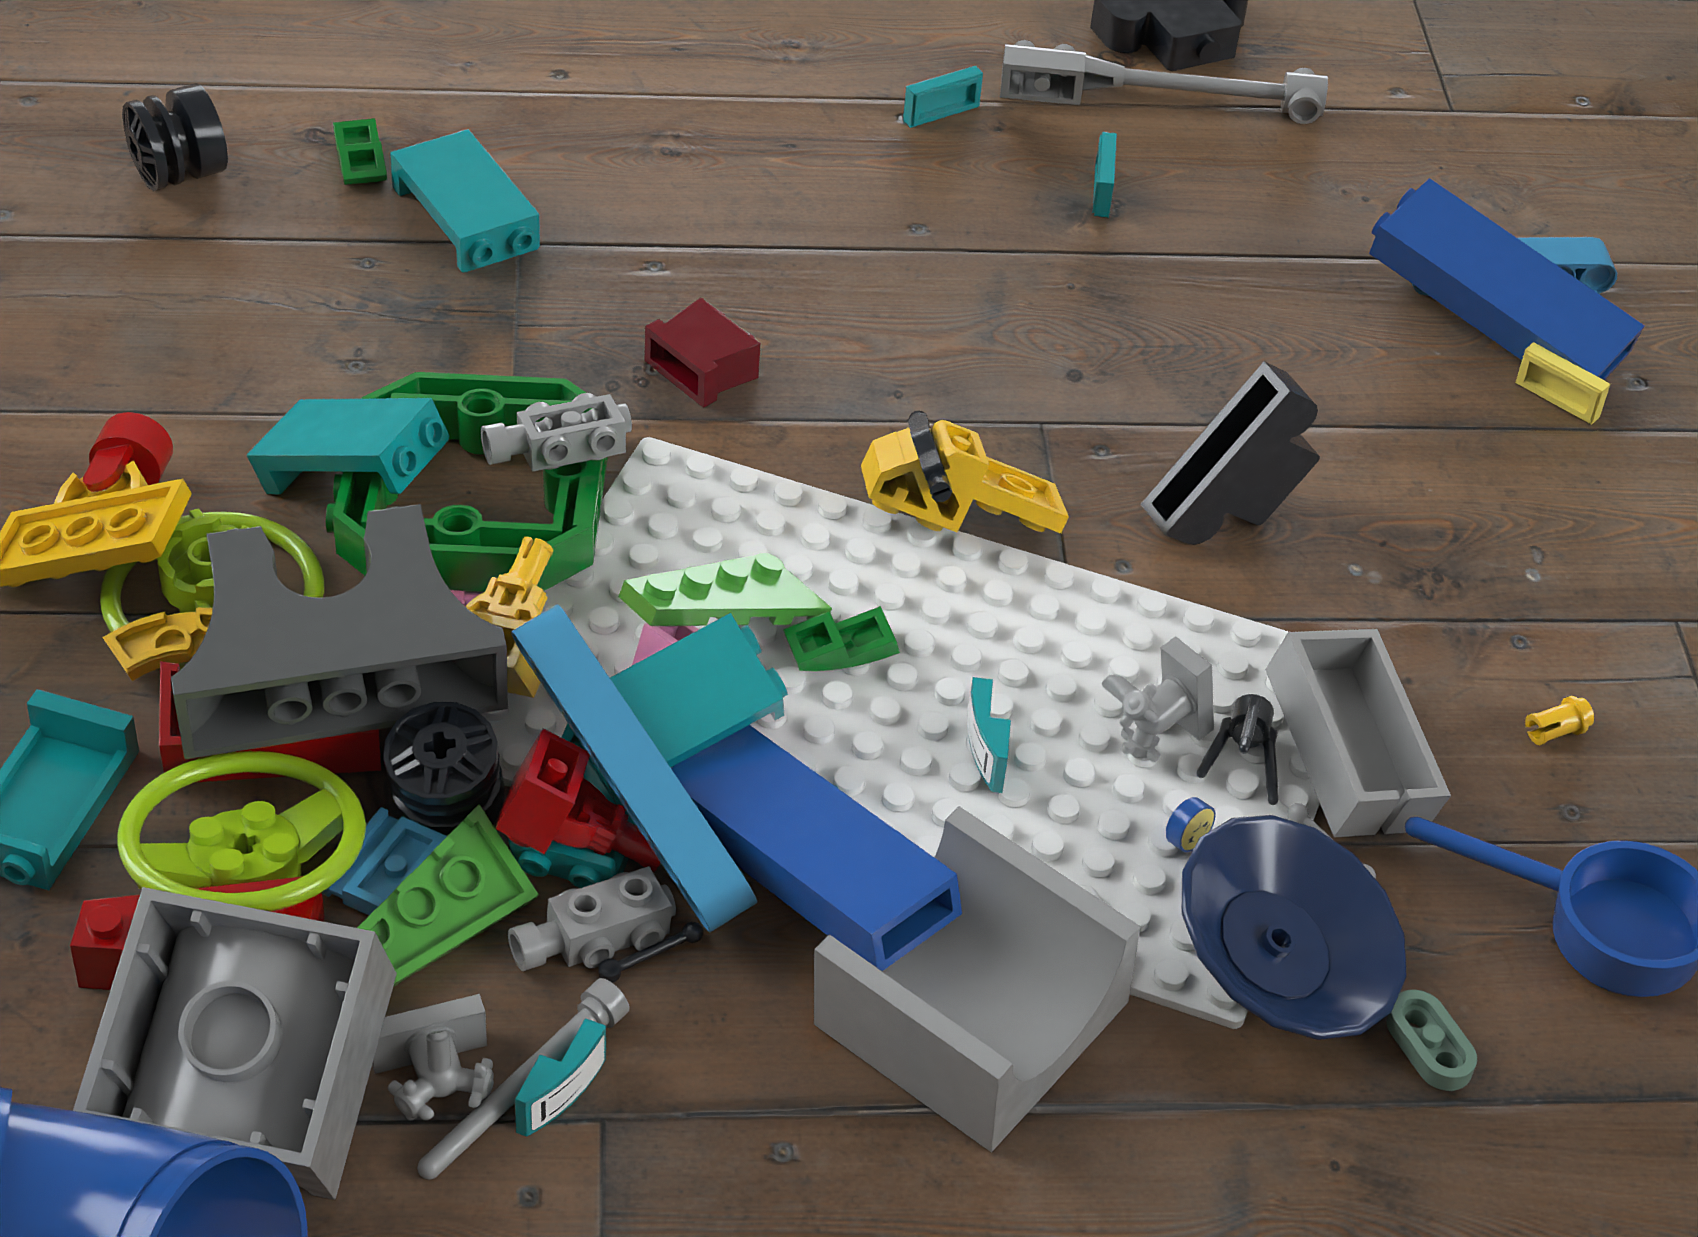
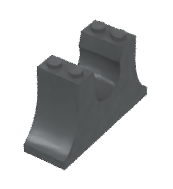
(338, 664)

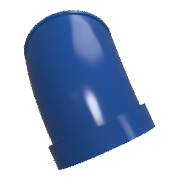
(135, 1179)

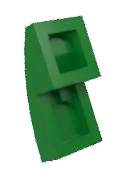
(359, 151)
(828, 645)

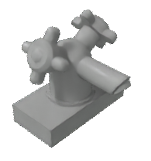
(1181, 697)
(431, 1042)

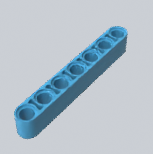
(634, 768)

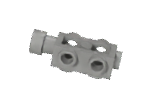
(563, 435)
(597, 921)

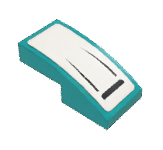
(987, 735)
(556, 1084)

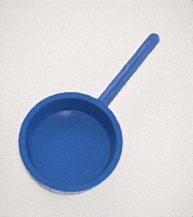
(1619, 910)

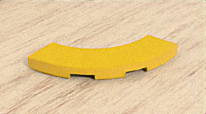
(158, 638)

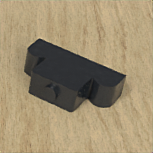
(1175, 31)
(1240, 462)

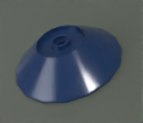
(1293, 927)

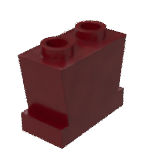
(702, 352)

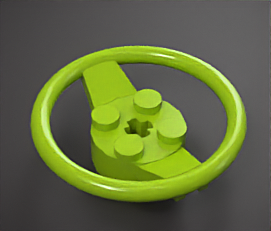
(187, 567)
(248, 841)

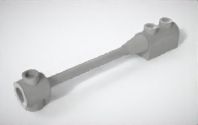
(1063, 73)

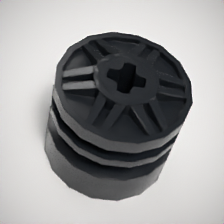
(175, 136)
(443, 766)

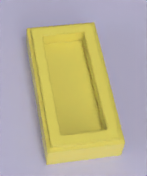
(1562, 383)

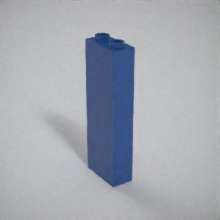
(1500, 282)
(820, 848)

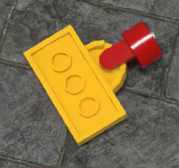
(106, 516)

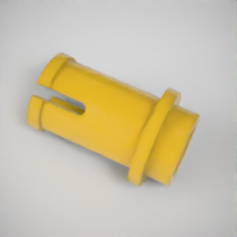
(1571, 716)

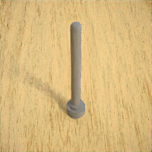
(600, 1003)

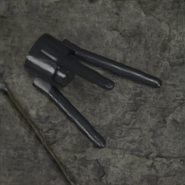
(1249, 728)

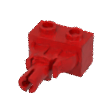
(557, 804)

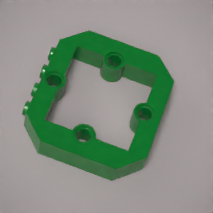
(460, 542)

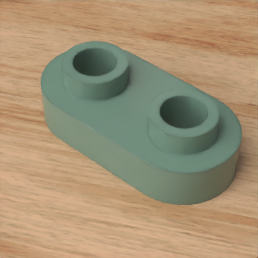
(1433, 1044)

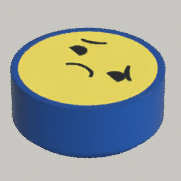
(1189, 823)

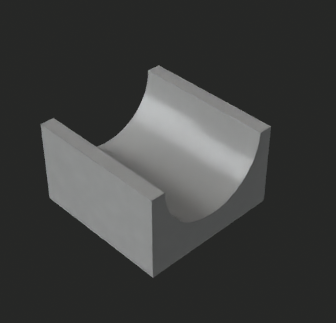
(994, 998)
(242, 1030)

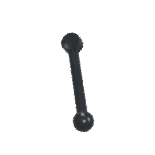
(611, 969)

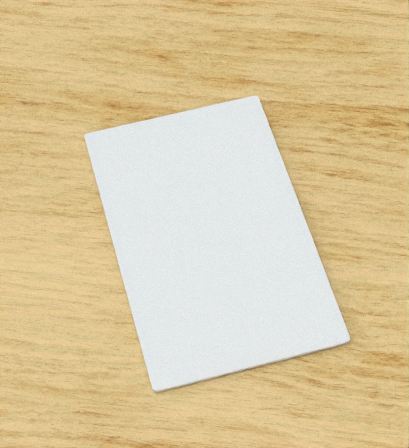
(899, 725)

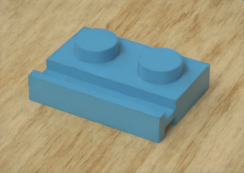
(387, 857)

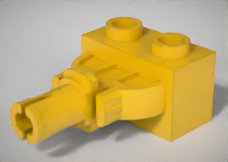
(511, 603)

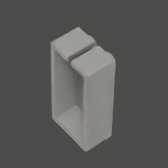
(1356, 731)

